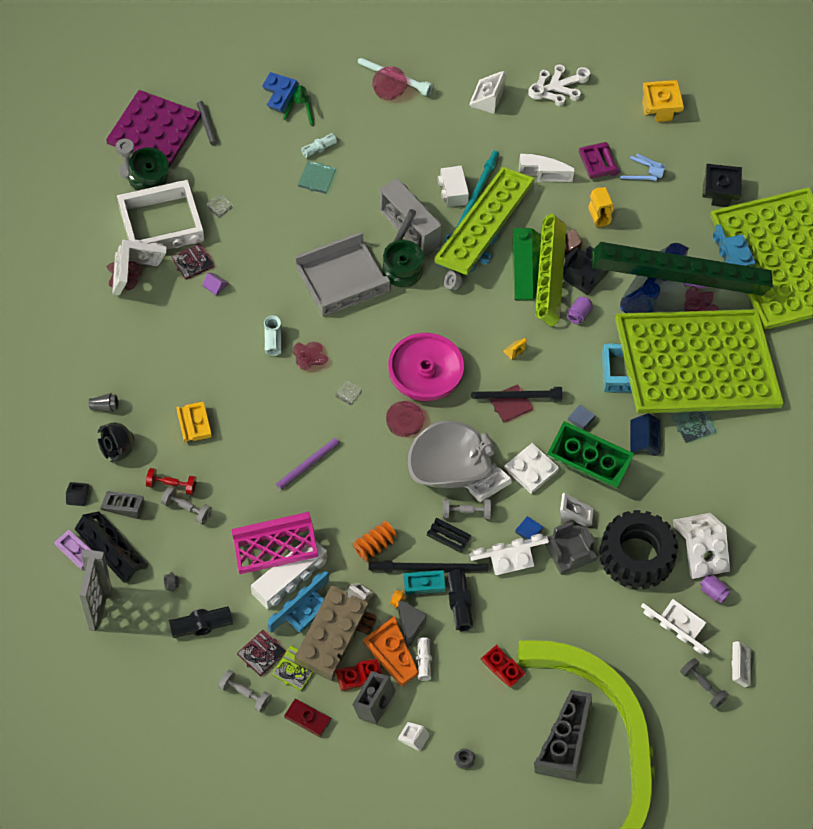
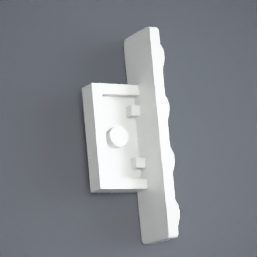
(510, 556)
(682, 621)

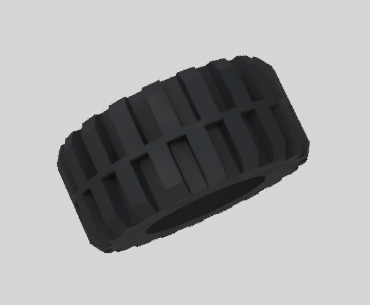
(643, 527)

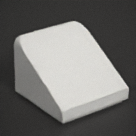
(414, 736)

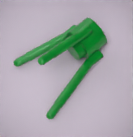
(300, 97)

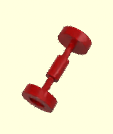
(190, 484)

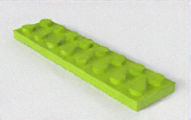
(484, 220)

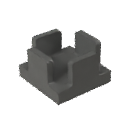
(571, 547)

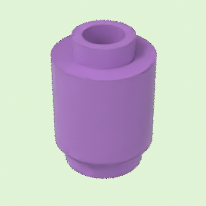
(579, 310)
(714, 588)

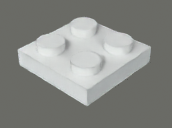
(531, 468)

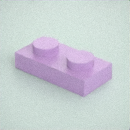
(72, 548)

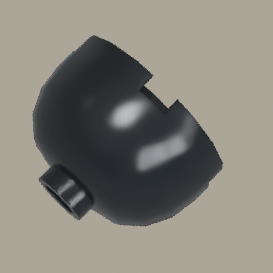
(115, 441)

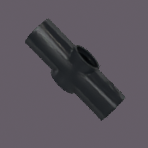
(460, 600)
(200, 622)

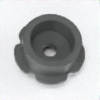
(171, 581)
(470, 757)

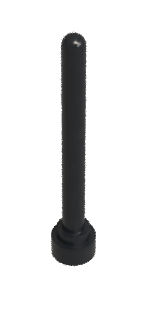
(554, 394)

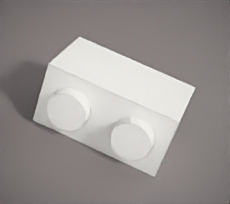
(454, 186)

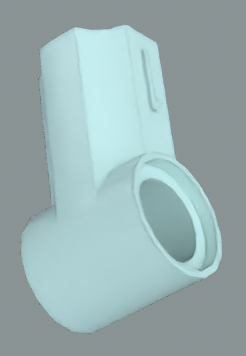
(272, 336)

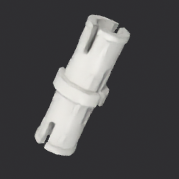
(424, 659)

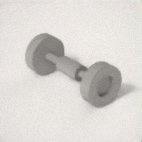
(124, 148)
(169, 496)
(467, 508)
(227, 680)

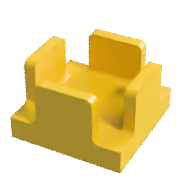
(663, 99)

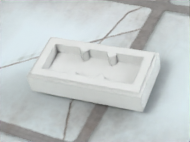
(741, 664)

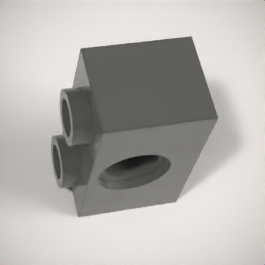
(374, 697)

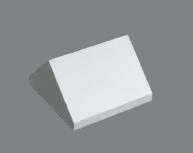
(489, 92)

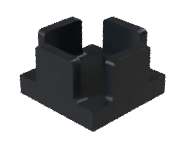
(722, 184)
(579, 270)

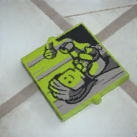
(290, 672)

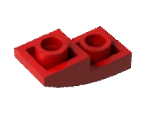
(502, 666)
(357, 675)

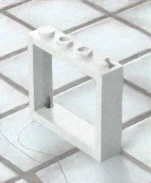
(158, 195)

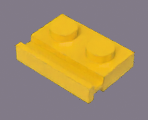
(194, 422)

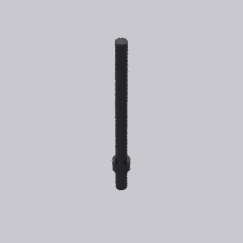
(390, 566)

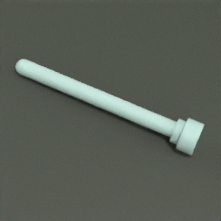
(424, 88)

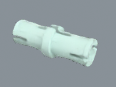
(318, 145)

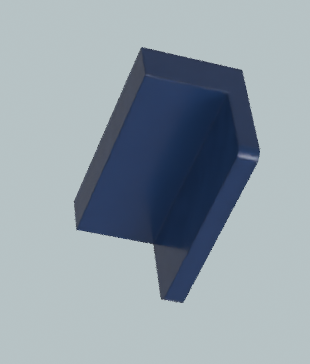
(645, 434)

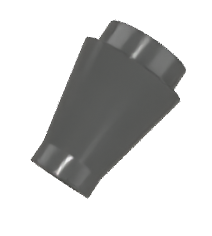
(105, 402)

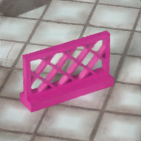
(272, 531)

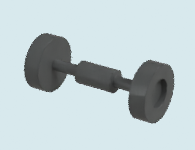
(690, 668)

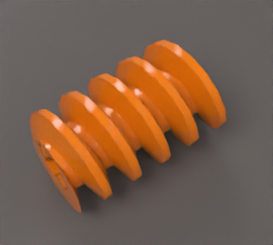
(374, 539)

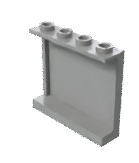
(341, 274)

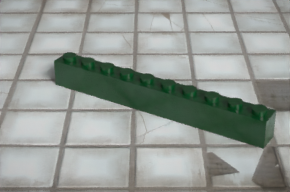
(681, 268)

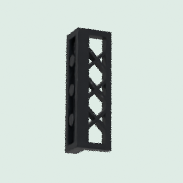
(116, 558)

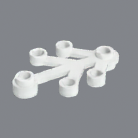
(538, 91)

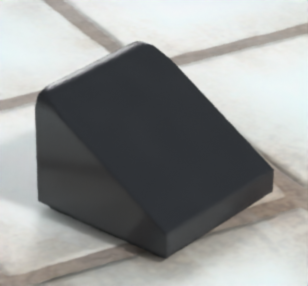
(77, 494)

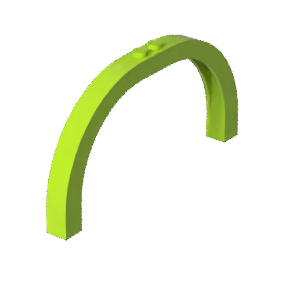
(586, 665)

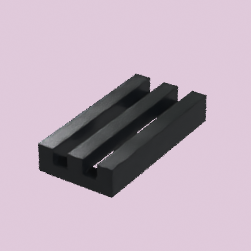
(450, 532)

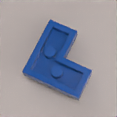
(282, 89)

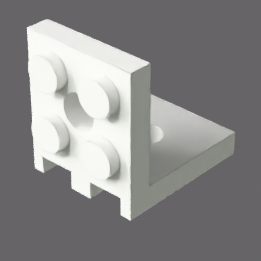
(134, 251)
(704, 534)

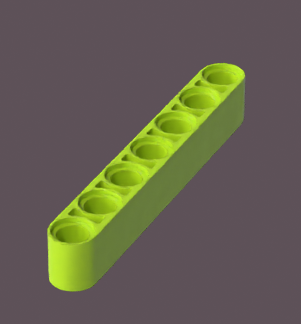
(551, 270)

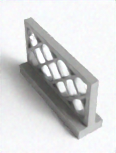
(94, 585)

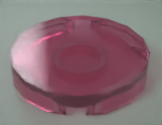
(389, 83)
(404, 418)

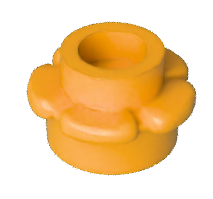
(397, 596)

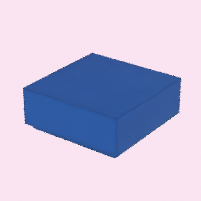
(528, 528)

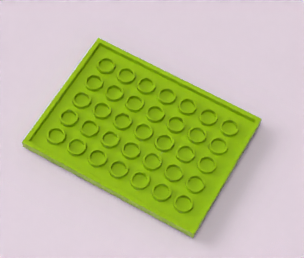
(781, 241)
(698, 361)

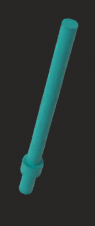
(488, 167)

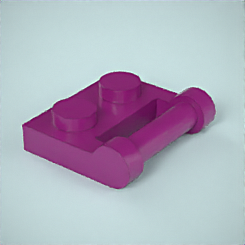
(593, 161)

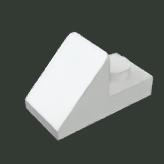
(575, 510)

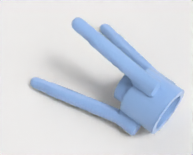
(656, 169)

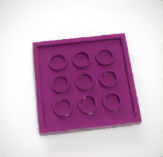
(155, 124)

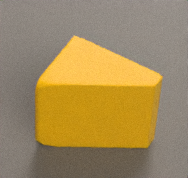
(515, 348)

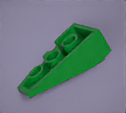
(526, 257)

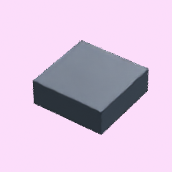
(581, 417)

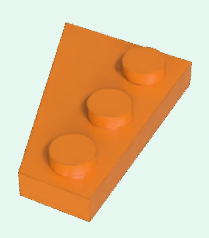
(391, 651)

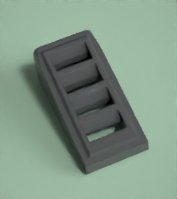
(134, 512)

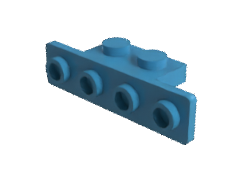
(733, 249)
(302, 609)

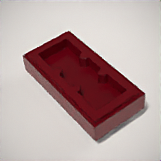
(307, 717)

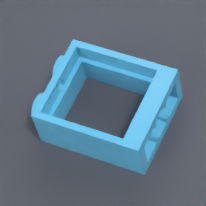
(613, 383)

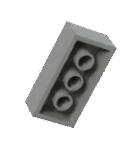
(395, 205)

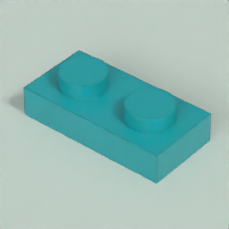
(424, 582)

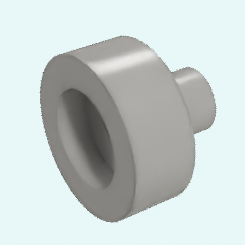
(453, 281)

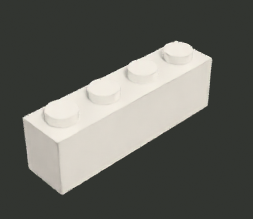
(285, 578)

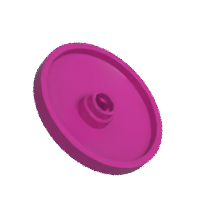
(425, 366)

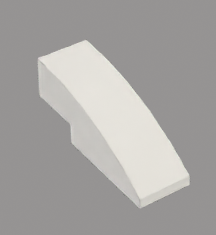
(545, 168)

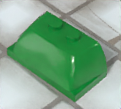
(590, 455)

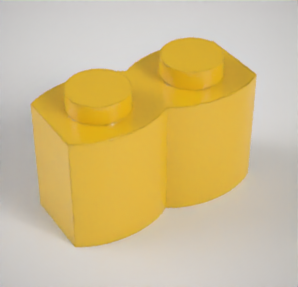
(601, 207)

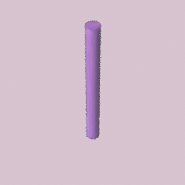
(307, 463)

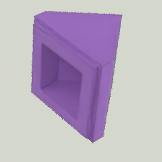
(214, 283)

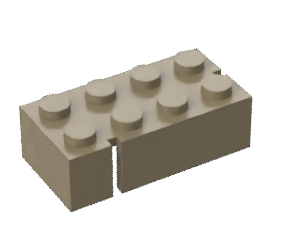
(331, 633)

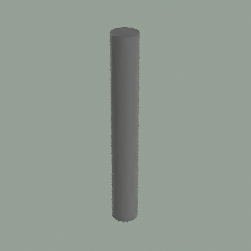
(206, 122)
(405, 225)

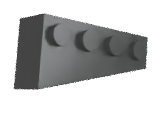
(565, 743)

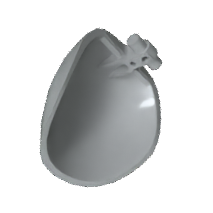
(450, 455)

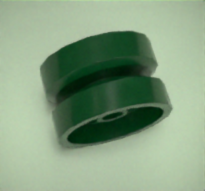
(148, 168)
(403, 263)

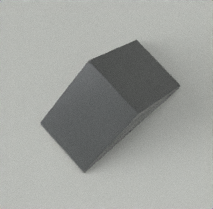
(411, 621)

